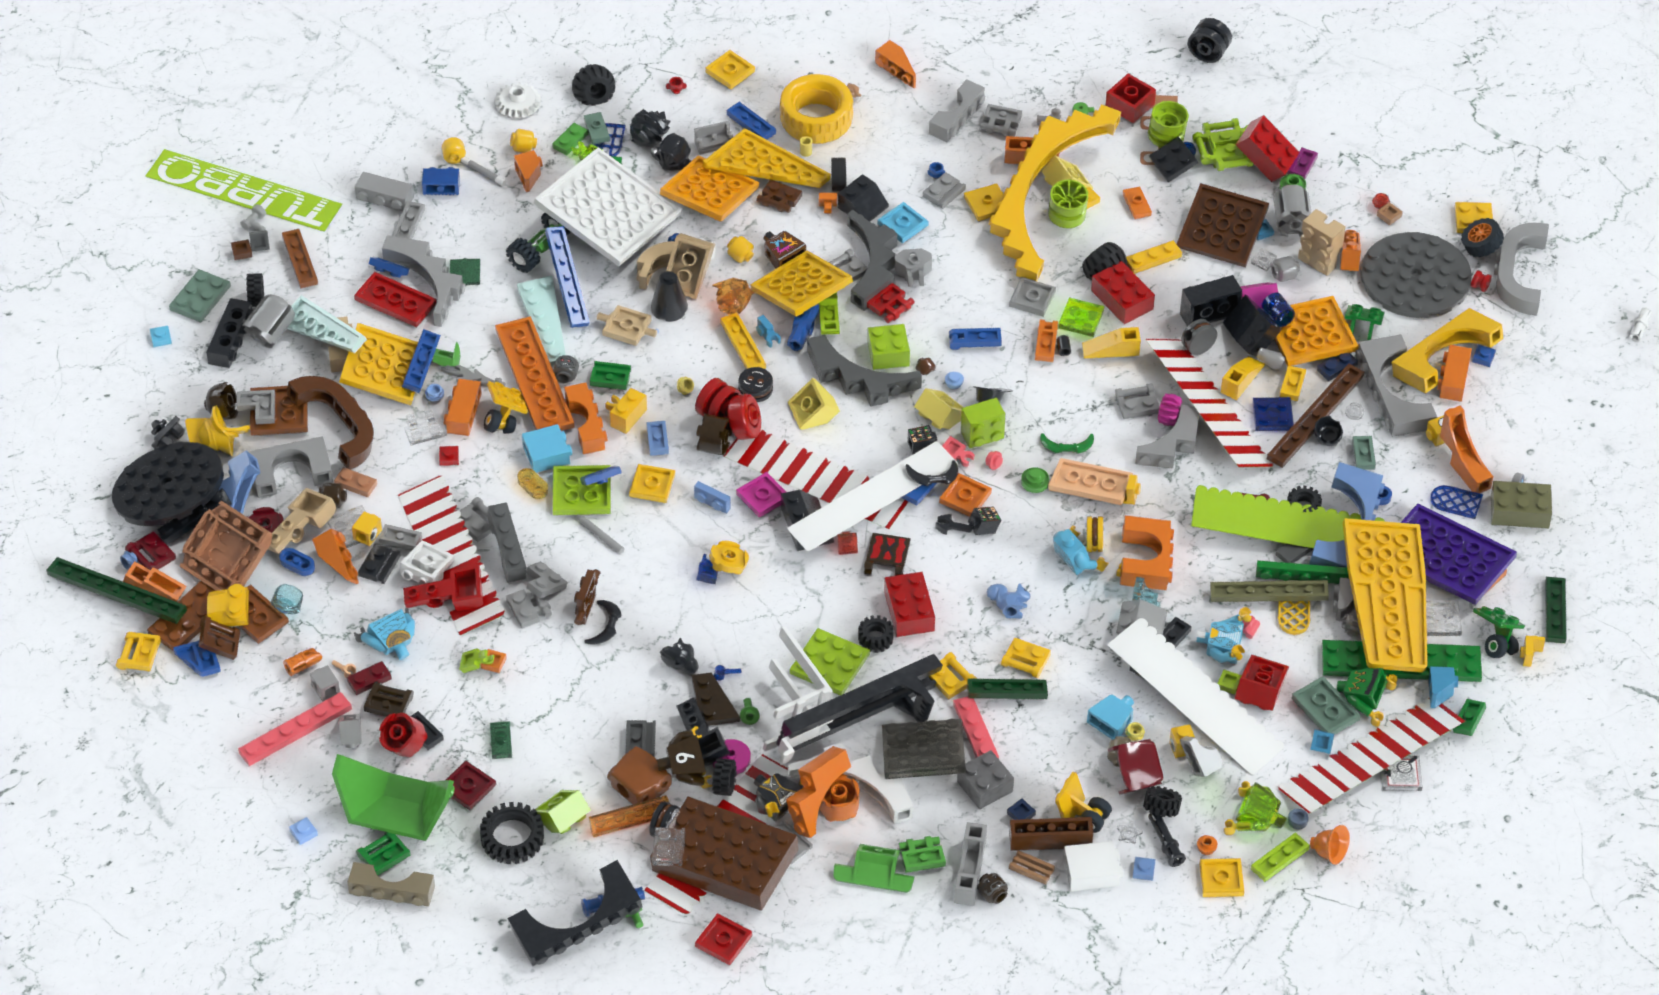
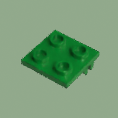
(1373, 315)

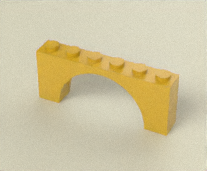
(1465, 328)

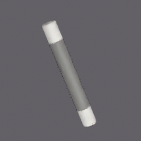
(483, 171)

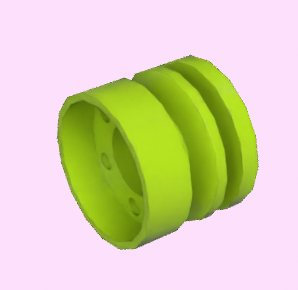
(1167, 122)

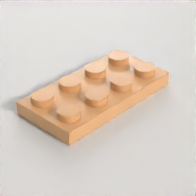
(1089, 481)

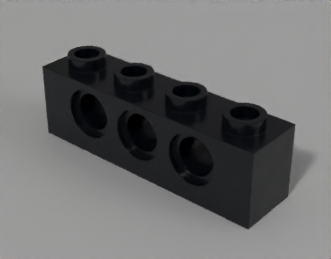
(229, 333)

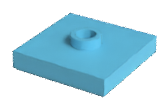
(904, 221)

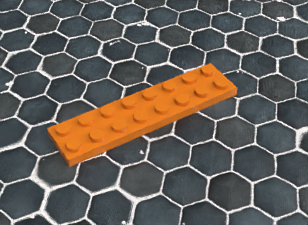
(534, 374)

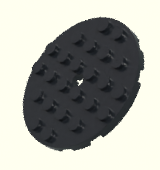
(167, 483)

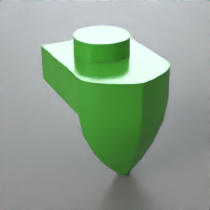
(446, 358)

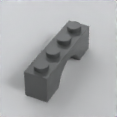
(510, 550)

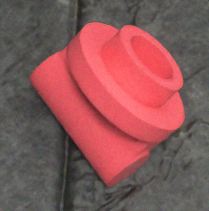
(1251, 627)

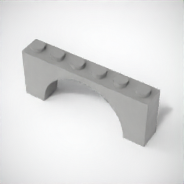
(1399, 415)

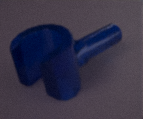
(720, 672)

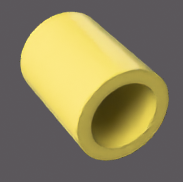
(805, 146)

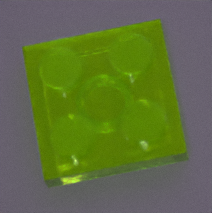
(1081, 317)

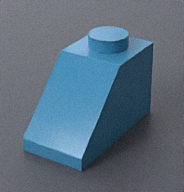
(1441, 684)

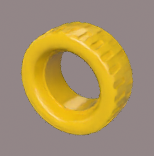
(816, 90)

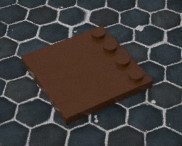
(1223, 225)

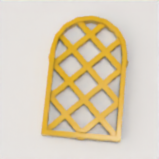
(1300, 622)

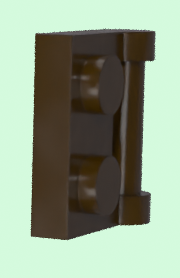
(384, 704)

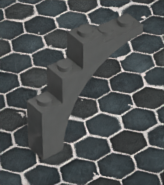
(879, 245)
(854, 378)

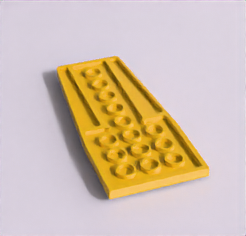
(1388, 592)

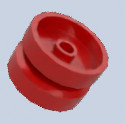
(715, 398)

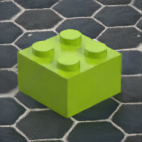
(888, 346)
(983, 423)

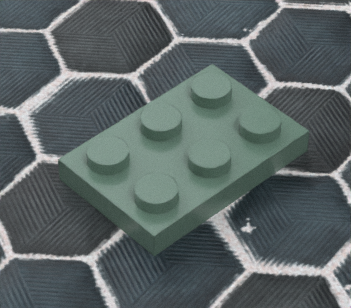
(199, 295)
(1325, 706)

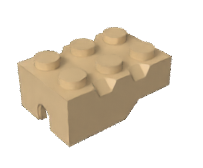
(1321, 242)

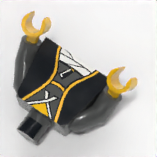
(773, 792)

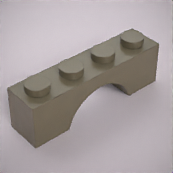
(415, 889)

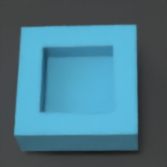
(160, 336)

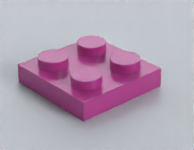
(761, 494)

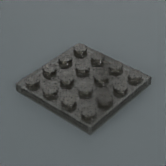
(923, 749)

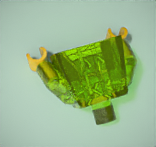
(1257, 810)

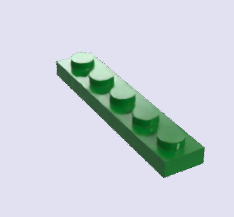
(1299, 572)

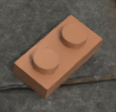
(356, 482)

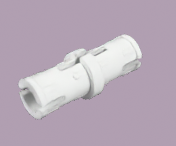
(1640, 324)

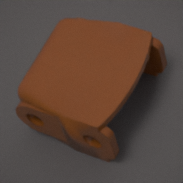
(638, 777)

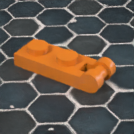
(1046, 341)

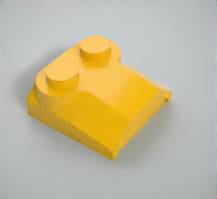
(229, 605)

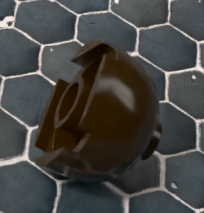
(225, 398)

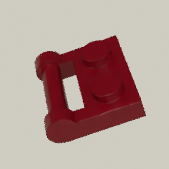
(154, 548)

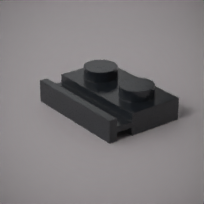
(379, 563)

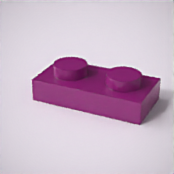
(1303, 162)

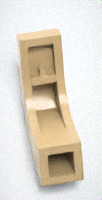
(652, 260)

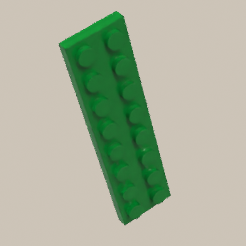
(1343, 656)

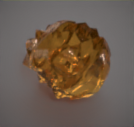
(733, 295)

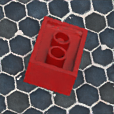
(1261, 682)

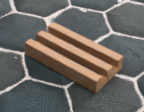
(1034, 865)

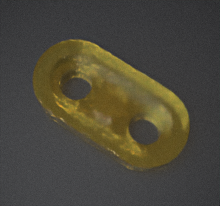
(536, 486)

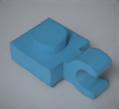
(766, 330)

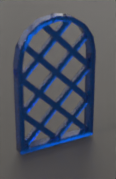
(1453, 489)

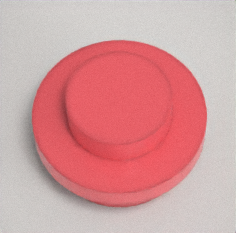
(994, 460)

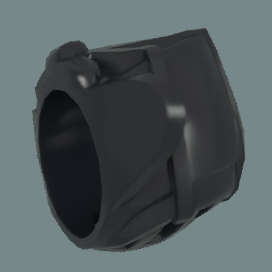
(672, 152)

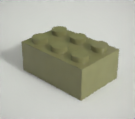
(1521, 504)

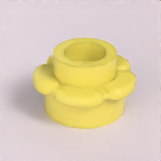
(685, 385)
(1135, 731)

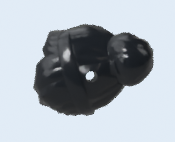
(680, 657)

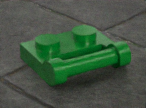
(386, 856)

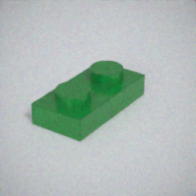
(1472, 713)

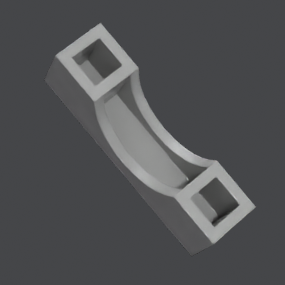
(946, 123)
(970, 864)

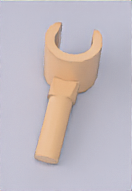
(345, 668)

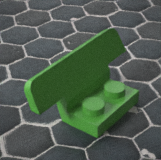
(874, 868)

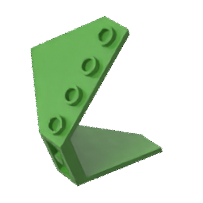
(389, 800)

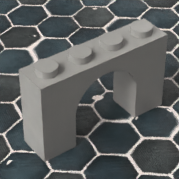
(309, 452)

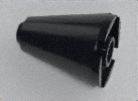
(669, 298)

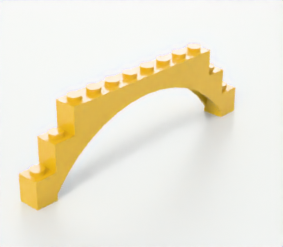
(1051, 140)

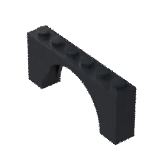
(544, 941)

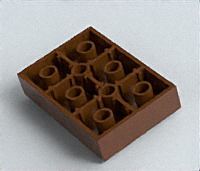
(730, 853)

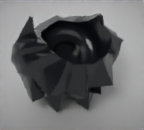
(648, 127)

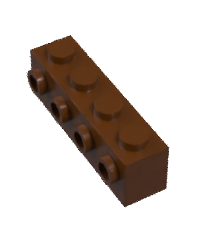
(1049, 833)

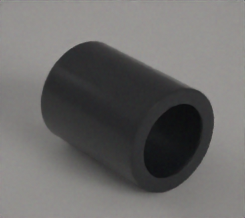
(1063, 345)

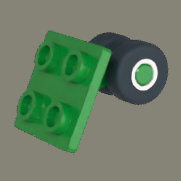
(1501, 642)

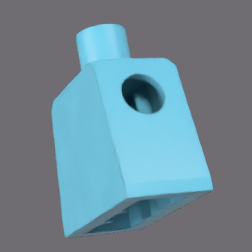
(1111, 715)

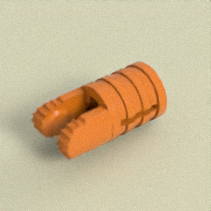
(302, 661)

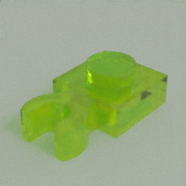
(583, 151)

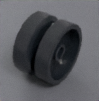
(1209, 40)

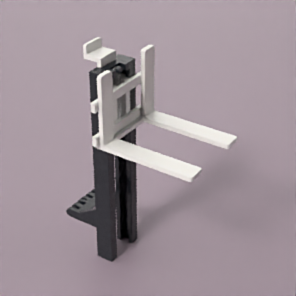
(833, 715)

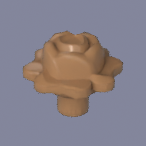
(854, 90)

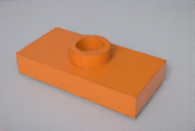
(1137, 202)

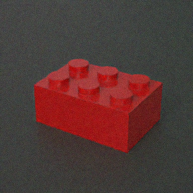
(1267, 148)
(1122, 292)
(909, 604)

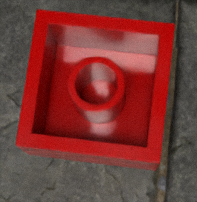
(1131, 97)

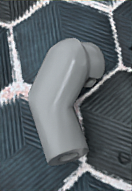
(1054, 113)

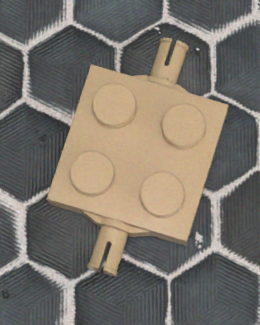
(626, 325)

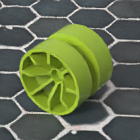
(1068, 203)

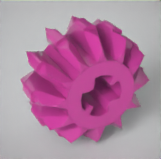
(1169, 409)

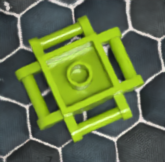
(1221, 145)

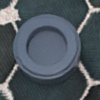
(1298, 818)

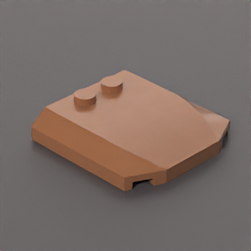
(225, 547)

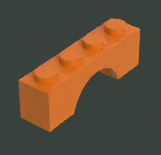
(580, 402)

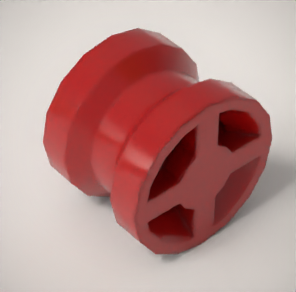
(1481, 281)

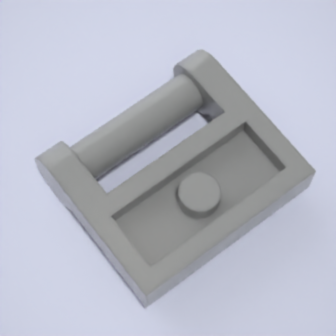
(854, 267)
(1137, 406)
(476, 525)

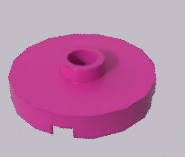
(740, 753)

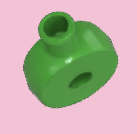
(1082, 107)

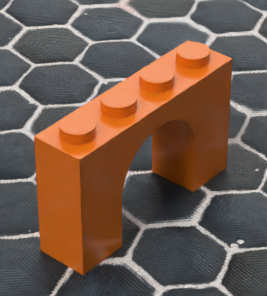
(1156, 535)

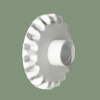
(517, 100)

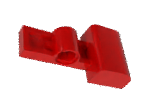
(462, 587)

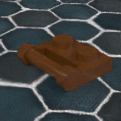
(217, 642)

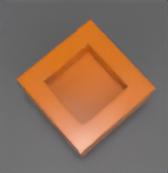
(498, 663)

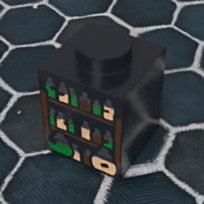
(920, 437)
(984, 520)

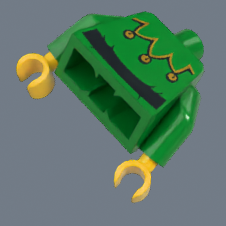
(1365, 690)

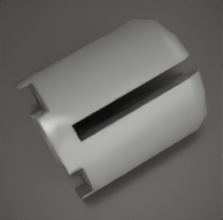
(1291, 208)
(269, 320)

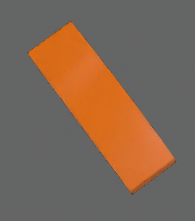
(154, 581)

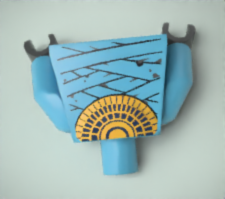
(390, 633)

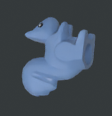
(1007, 601)

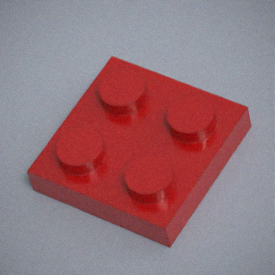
(723, 939)

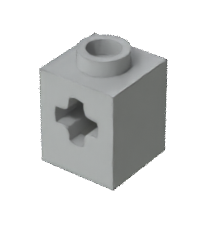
(324, 683)

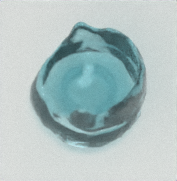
(287, 599)

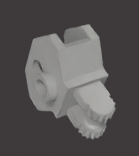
(913, 266)

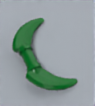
(1075, 448)

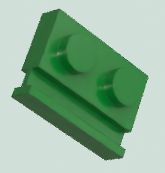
(610, 375)

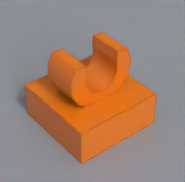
(828, 200)

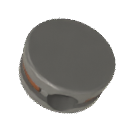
(1199, 337)

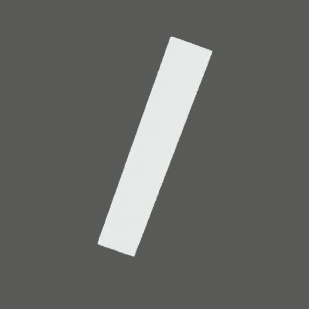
(869, 497)

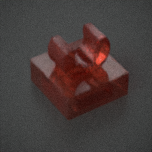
(847, 543)

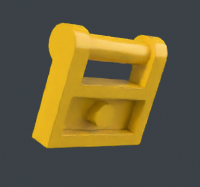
(1026, 653)
(143, 654)
(947, 681)

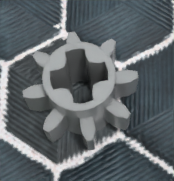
(1350, 624)

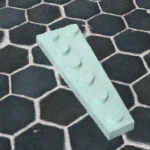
(542, 306)
(322, 326)

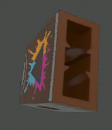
(782, 247)

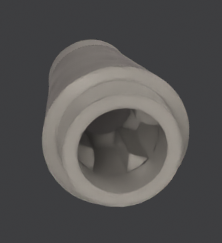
(1271, 358)

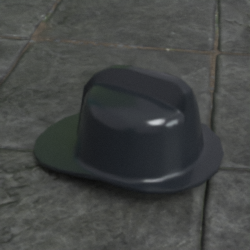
(985, 394)

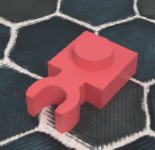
(957, 451)

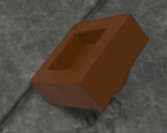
(241, 249)

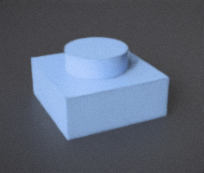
(303, 831)

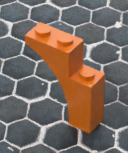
(1464, 455)
(816, 780)

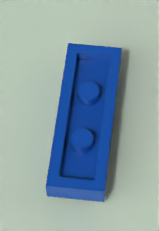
(750, 121)

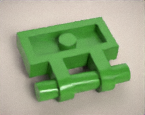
(922, 858)

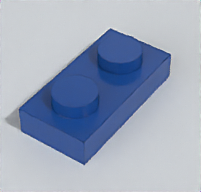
(395, 269)

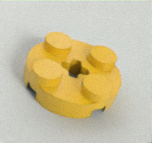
(737, 561)

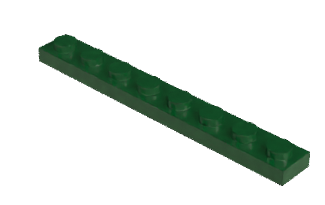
(116, 590)

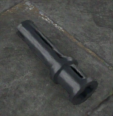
(1169, 845)

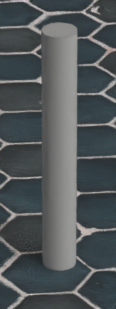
(602, 535)

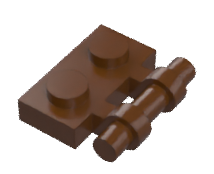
(779, 196)

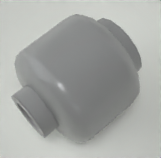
(1285, 268)

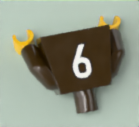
(685, 759)

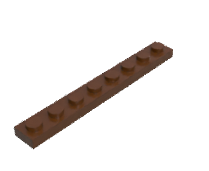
(1322, 407)

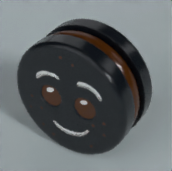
(756, 382)
(663, 816)

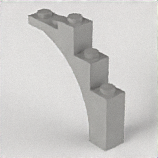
(419, 258)

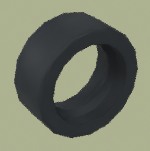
(838, 173)

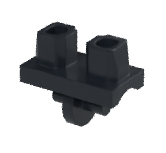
(163, 431)

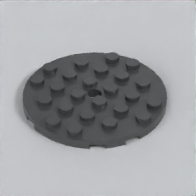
(1442, 271)

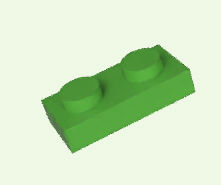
(570, 138)

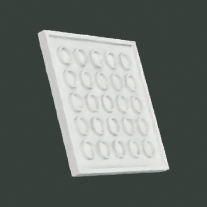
(608, 206)

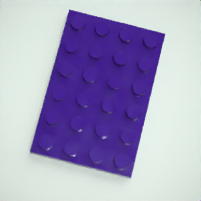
(1459, 556)

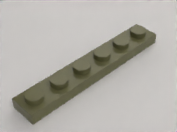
(1269, 591)

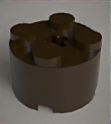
(713, 435)

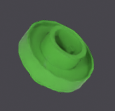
(1292, 179)
(1035, 480)

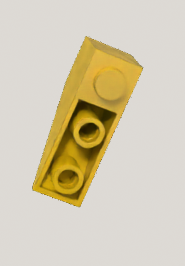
(1116, 343)
(1240, 377)

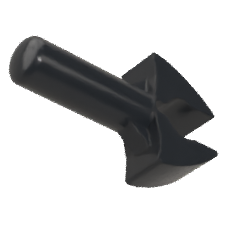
(949, 524)

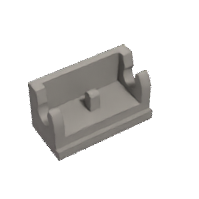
(712, 136)

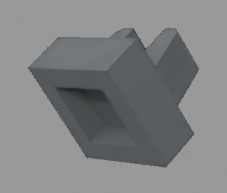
(259, 240)

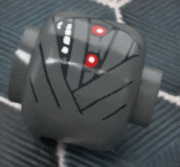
(566, 368)

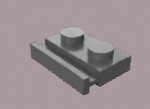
(641, 734)

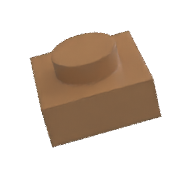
(1389, 213)

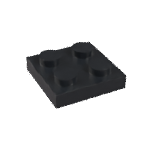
(1173, 159)

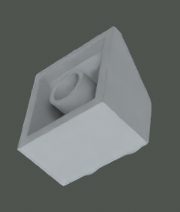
(1138, 609)

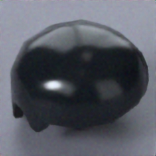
(1328, 431)

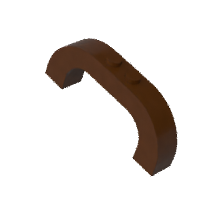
(333, 394)

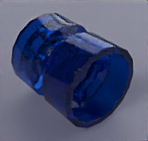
(1278, 309)

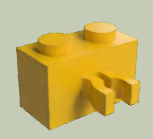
(627, 410)

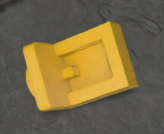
(1132, 490)
(1531, 645)

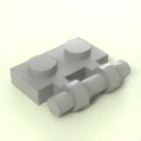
(1001, 115)
(524, 610)

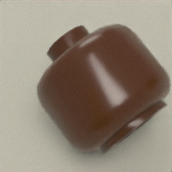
(925, 366)

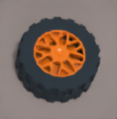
(1482, 237)

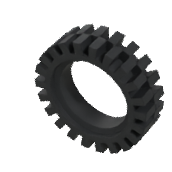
(515, 852)

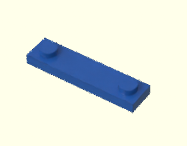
(421, 361)

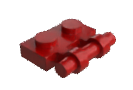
(886, 299)

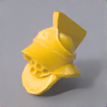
(214, 432)

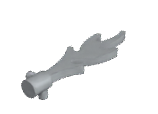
(465, 373)

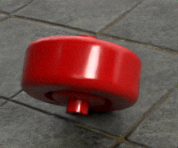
(744, 416)

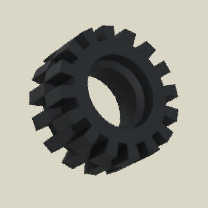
(255, 288)
(1305, 494)
(875, 624)
(724, 777)
(1162, 801)

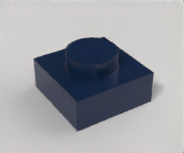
(1021, 810)

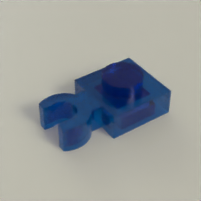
(706, 572)

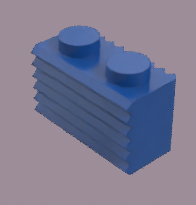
(440, 181)

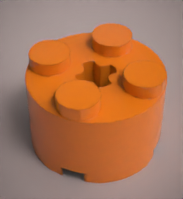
(841, 800)

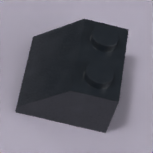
(862, 197)

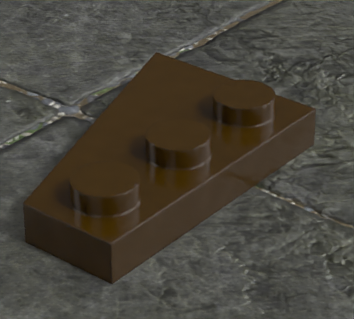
(713, 701)

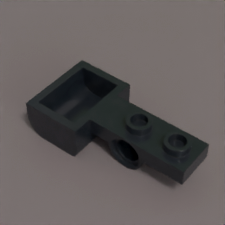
(712, 741)

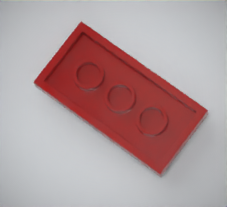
(395, 299)

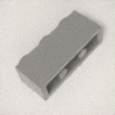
(383, 191)

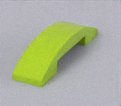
(829, 315)

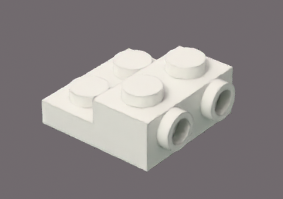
(425, 563)

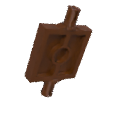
(586, 596)

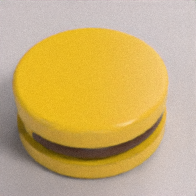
(1094, 534)

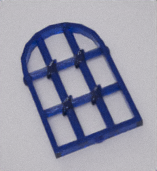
(613, 139)

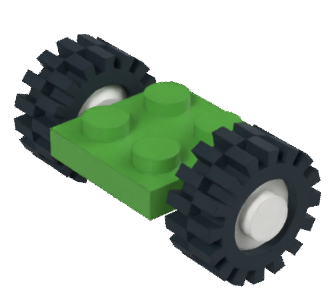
(526, 254)

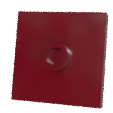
(470, 784)

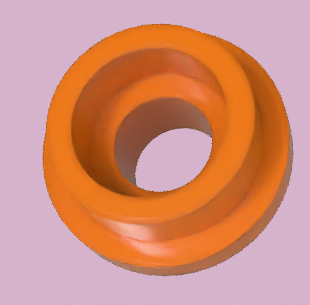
(1204, 848)

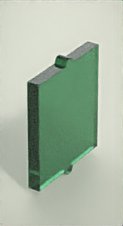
(468, 269)

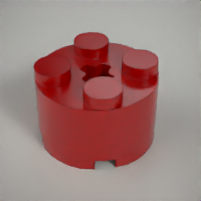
(402, 734)

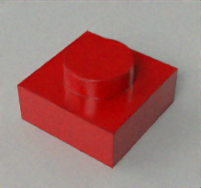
(448, 455)

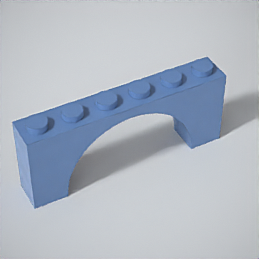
(1363, 490)

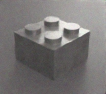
(986, 779)

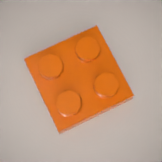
(965, 495)

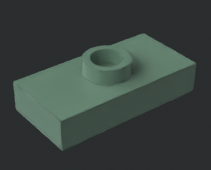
(596, 128)
(1364, 452)

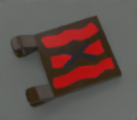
(887, 551)

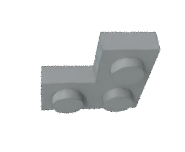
(261, 401)
(545, 580)

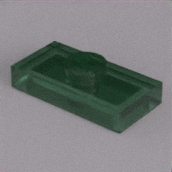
(501, 740)

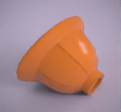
(1332, 844)

